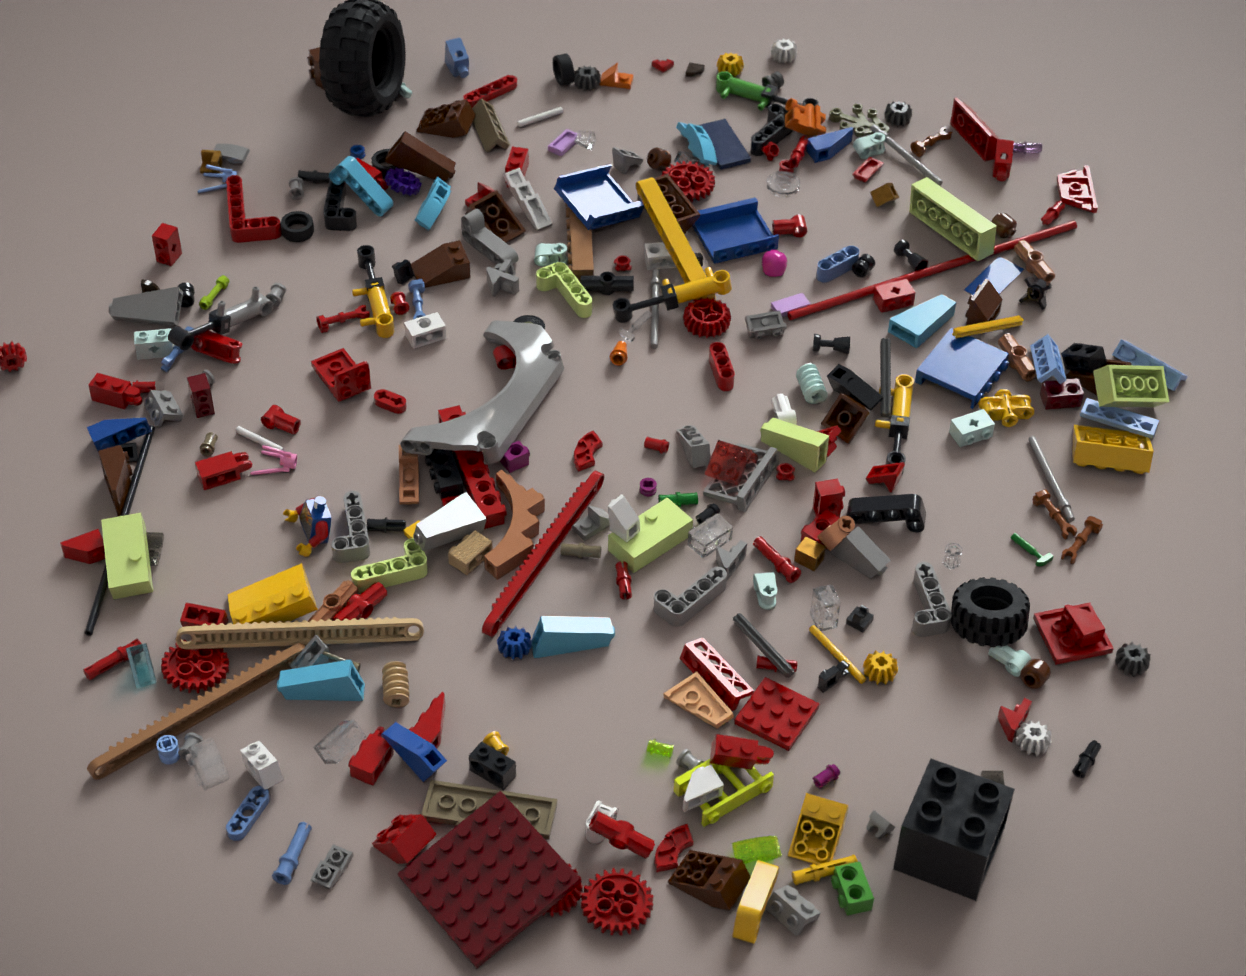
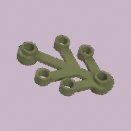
(858, 123)

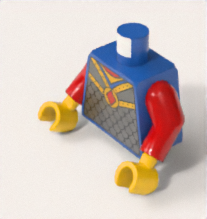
(315, 522)

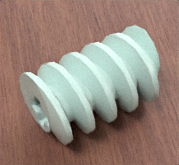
(811, 384)

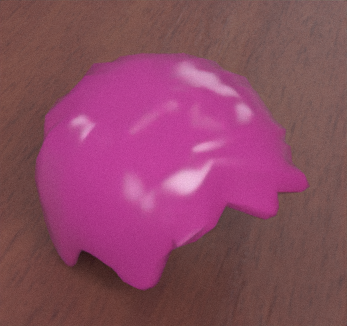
(774, 263)

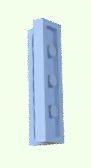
(1130, 353)
(1050, 357)
(1120, 418)

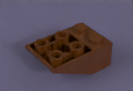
(447, 120)
(711, 878)

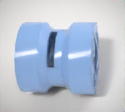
(168, 749)

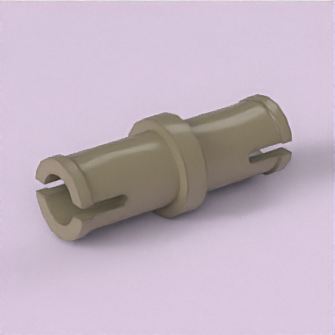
(581, 550)

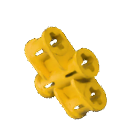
(1007, 407)

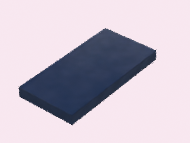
(726, 144)

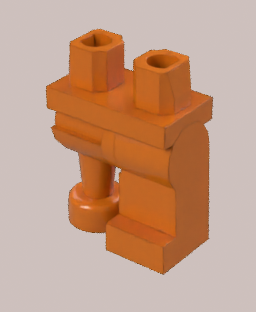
(805, 118)

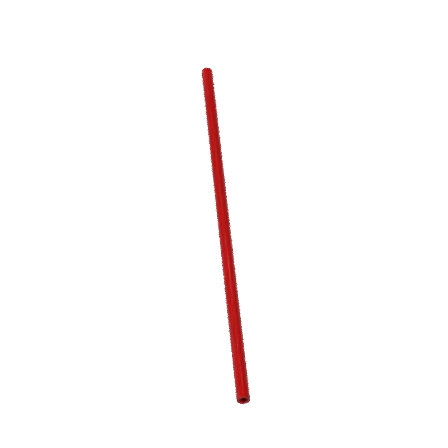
(928, 271)

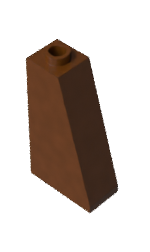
(420, 158)

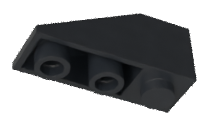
(847, 382)

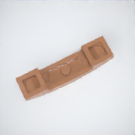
(408, 477)

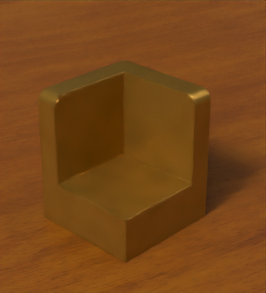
(212, 158)
(884, 194)
(810, 554)

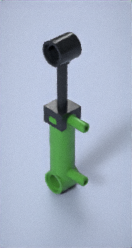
(765, 95)

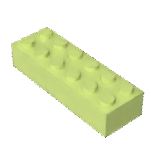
(952, 219)

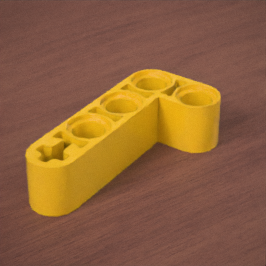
(755, 901)

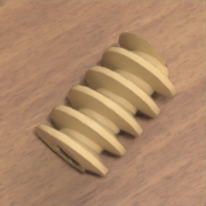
(395, 684)

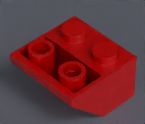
(404, 838)

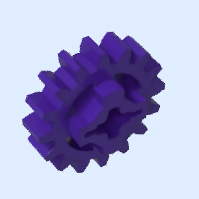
(403, 181)

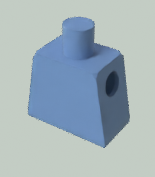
(457, 64)

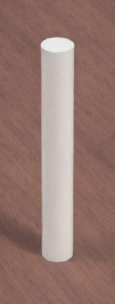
(520, 123)
(256, 438)

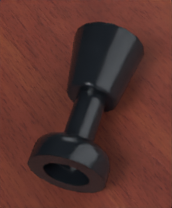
(915, 260)
(839, 344)

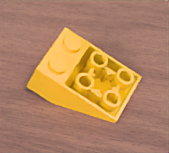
(818, 830)

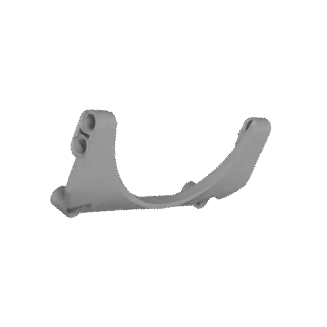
(502, 418)

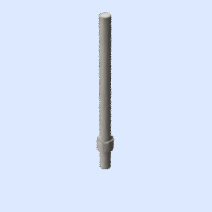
(907, 156)
(655, 285)
(1063, 503)

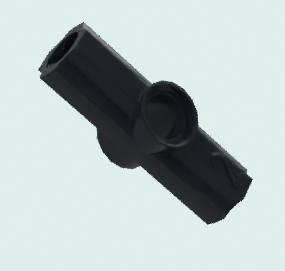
(608, 283)

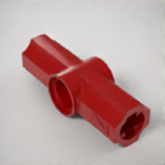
(362, 605)
(621, 834)

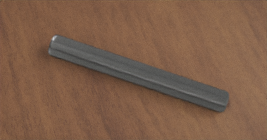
(885, 376)
(764, 646)

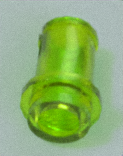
(660, 748)

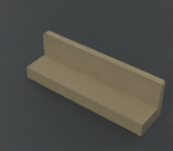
(489, 126)

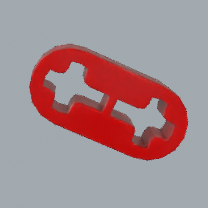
(390, 401)

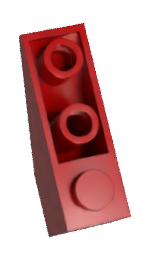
(431, 722)

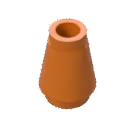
(619, 353)

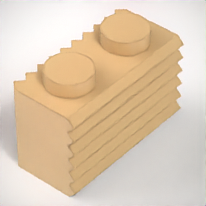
(469, 552)

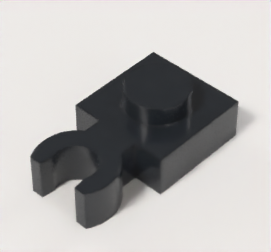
(830, 677)

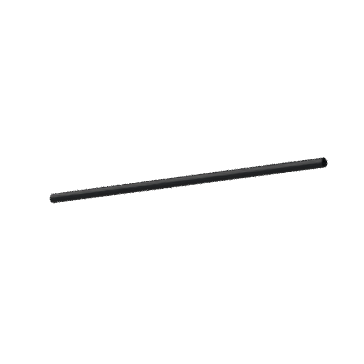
(125, 511)

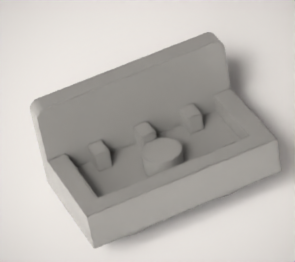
(765, 324)
(162, 407)
(791, 909)

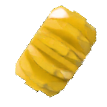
(730, 63)
(880, 667)

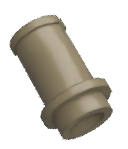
(207, 448)

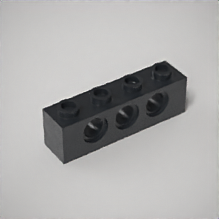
(445, 473)

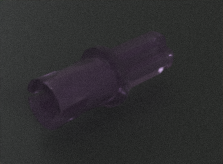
(1027, 147)

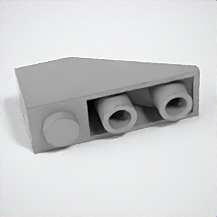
(695, 446)

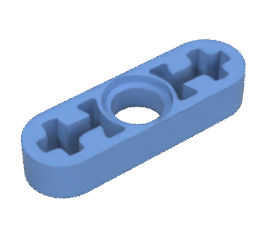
(247, 822)

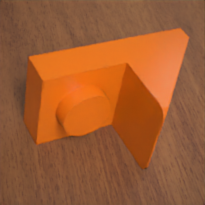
(614, 79)

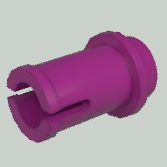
(829, 774)

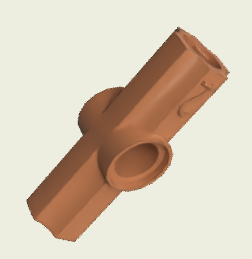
(1034, 261)
(1017, 357)
(335, 601)

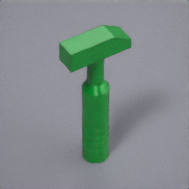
(1042, 560)

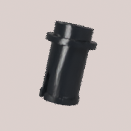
(711, 510)

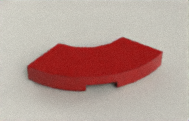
(585, 450)
(671, 847)

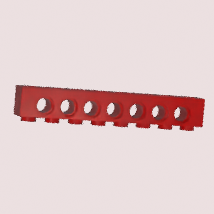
(476, 476)

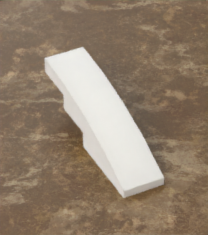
(527, 199)

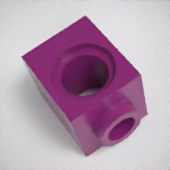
(515, 457)

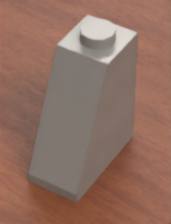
(861, 554)

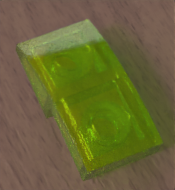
(758, 848)

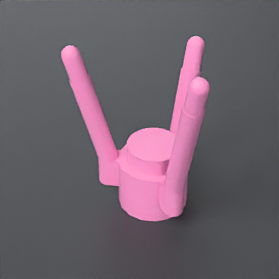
(287, 460)

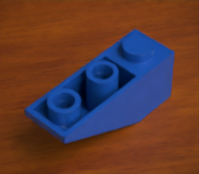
(828, 145)
(117, 431)
(414, 750)

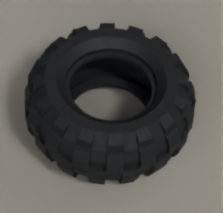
(362, 57)

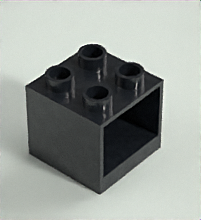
(953, 829)

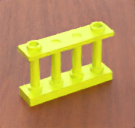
(712, 814)

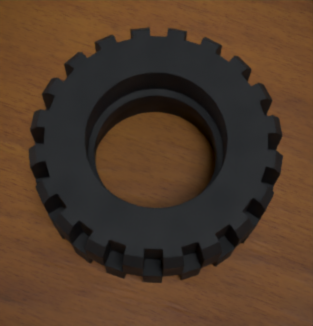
(990, 612)

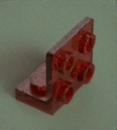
(729, 462)

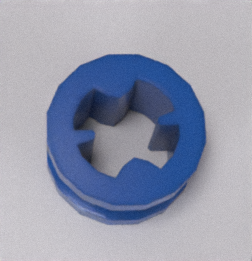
(357, 151)

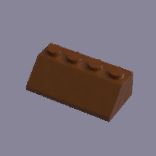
(681, 207)

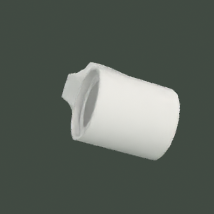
(783, 409)

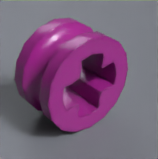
(648, 482)

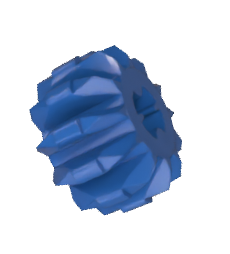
(514, 643)

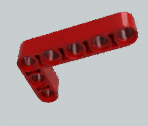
(249, 229)

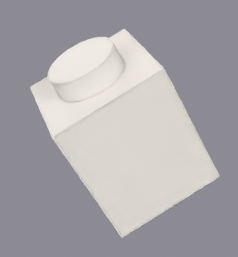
(702, 788)

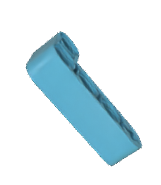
(362, 184)

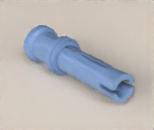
(289, 861)

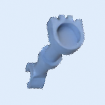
(417, 287)
(168, 361)

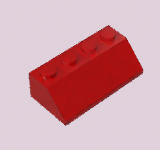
(973, 130)

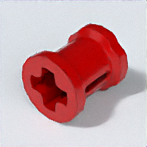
(400, 305)

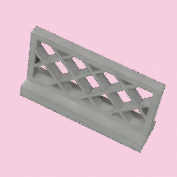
(754, 479)

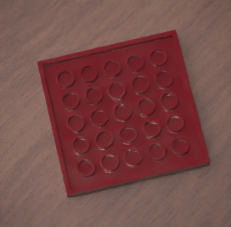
(489, 879)

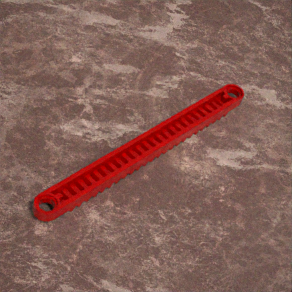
(542, 553)

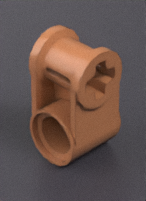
(836, 532)

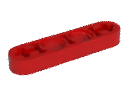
(506, 84)

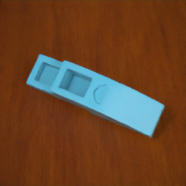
(699, 142)
(433, 203)

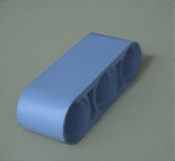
(837, 264)

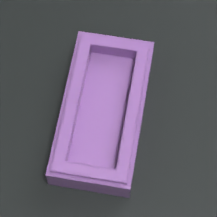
(563, 143)
(790, 303)

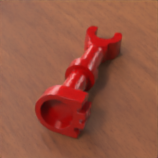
(323, 322)

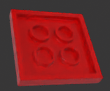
(1059, 638)
(776, 713)

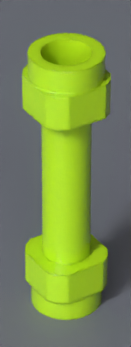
(206, 301)

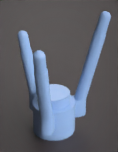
(226, 173)

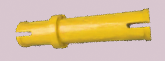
(819, 871)

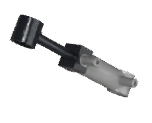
(221, 319)

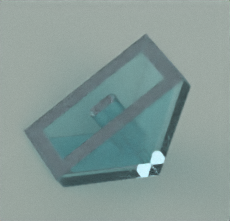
(141, 665)

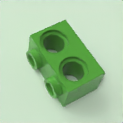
(856, 887)

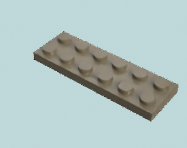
(455, 802)

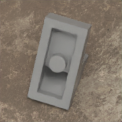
(624, 158)
(500, 280)
(592, 524)
(731, 559)
(311, 654)

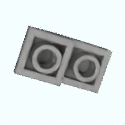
(232, 153)
(332, 867)

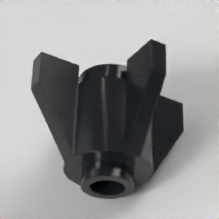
(1036, 291)

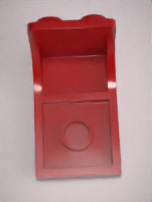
(342, 374)

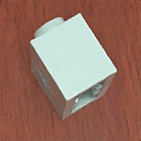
(152, 344)
(971, 428)

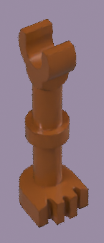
(918, 147)
(1043, 497)
(1091, 525)

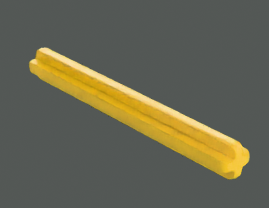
(988, 326)

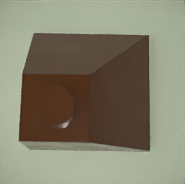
(848, 416)

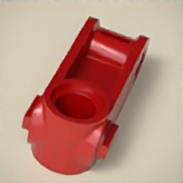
(218, 346)

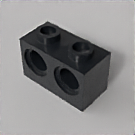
(1083, 357)
(492, 765)

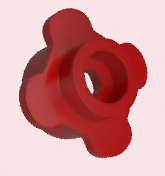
(771, 150)
(622, 263)
(785, 472)

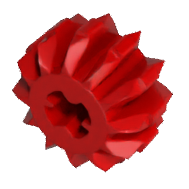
(12, 356)

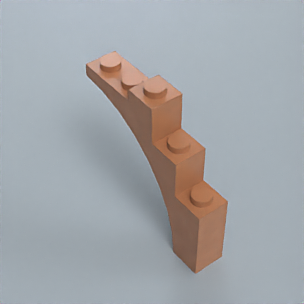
(524, 526)

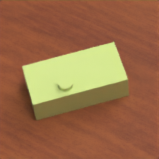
(1131, 386)
(661, 530)
(127, 556)

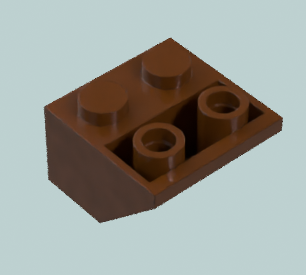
(984, 304)

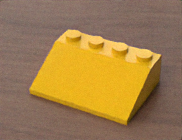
(1111, 449)
(273, 598)

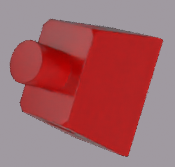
(1002, 167)

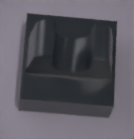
(403, 271)
(860, 618)

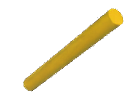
(837, 653)

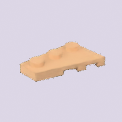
(700, 700)

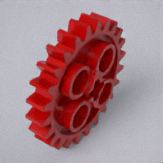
(692, 179)
(194, 667)
(617, 901)

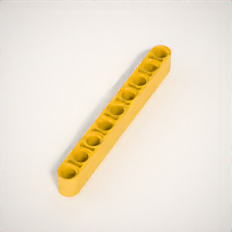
(670, 231)

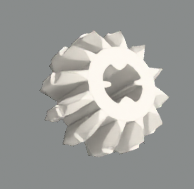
(784, 51)
(1033, 738)

